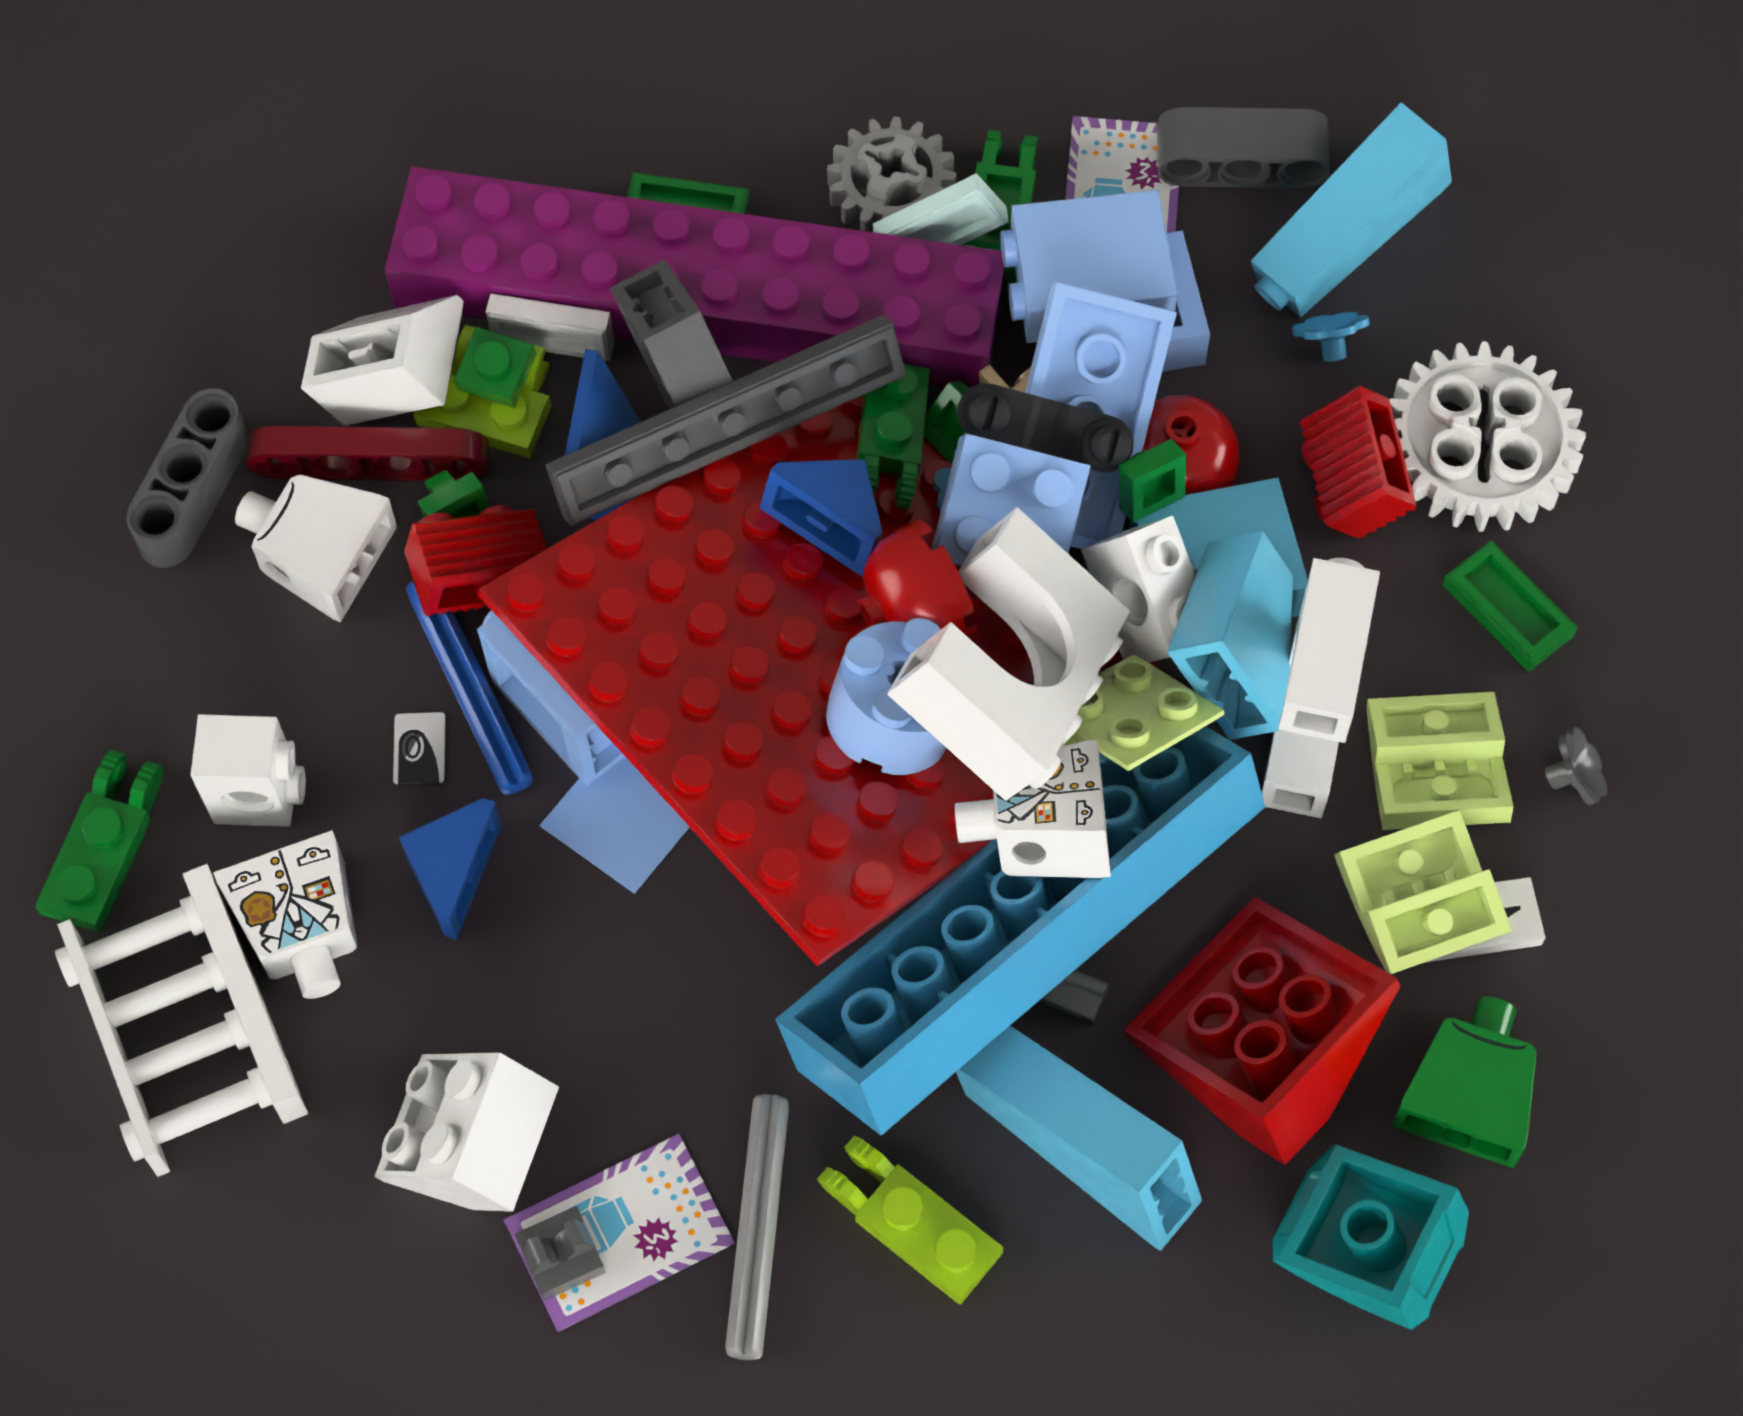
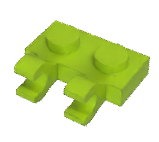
(505, 427)

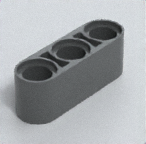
(1243, 147)
(191, 503)

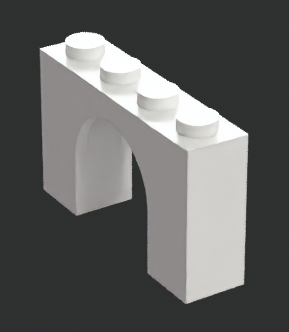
(1069, 630)
(1320, 685)

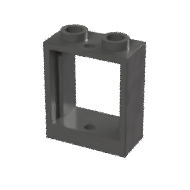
(670, 335)

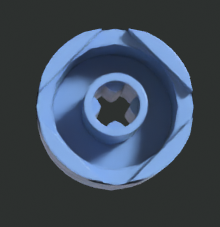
(862, 714)

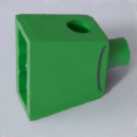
(1474, 1086)

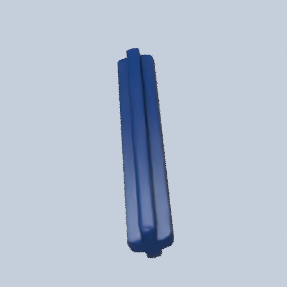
(474, 697)

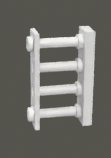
(244, 1026)

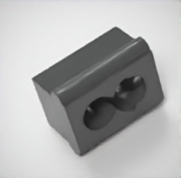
(1078, 996)

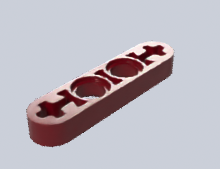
(366, 453)

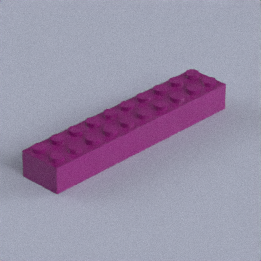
(755, 279)

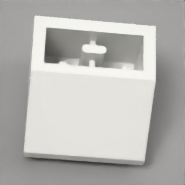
(385, 361)
(467, 1129)

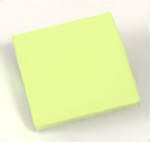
(1438, 759)
(1422, 893)

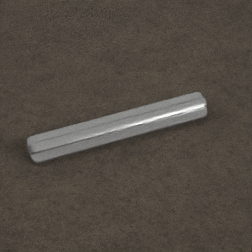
(757, 1227)

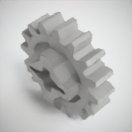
(886, 171)

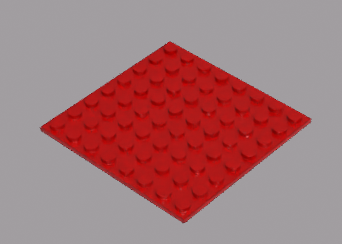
(711, 666)

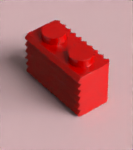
(1357, 463)
(462, 554)

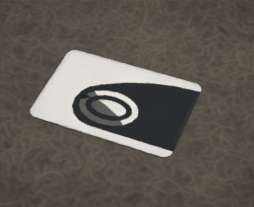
(419, 748)

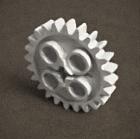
(1540, 439)

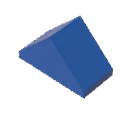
(827, 506)
(451, 858)

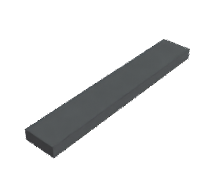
(726, 420)

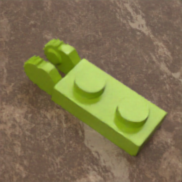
(915, 1223)

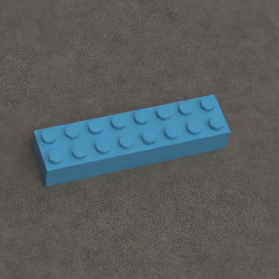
(997, 943)

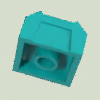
(1372, 1234)

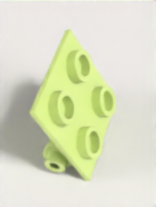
(1141, 713)

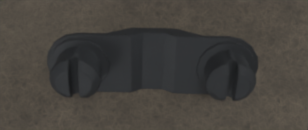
(1045, 426)

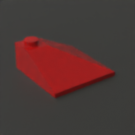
(1267, 1026)

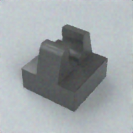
(560, 1253)

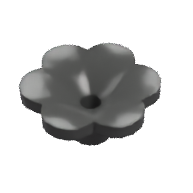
(1579, 768)

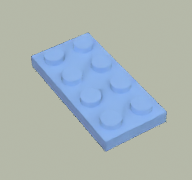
(1107, 360)

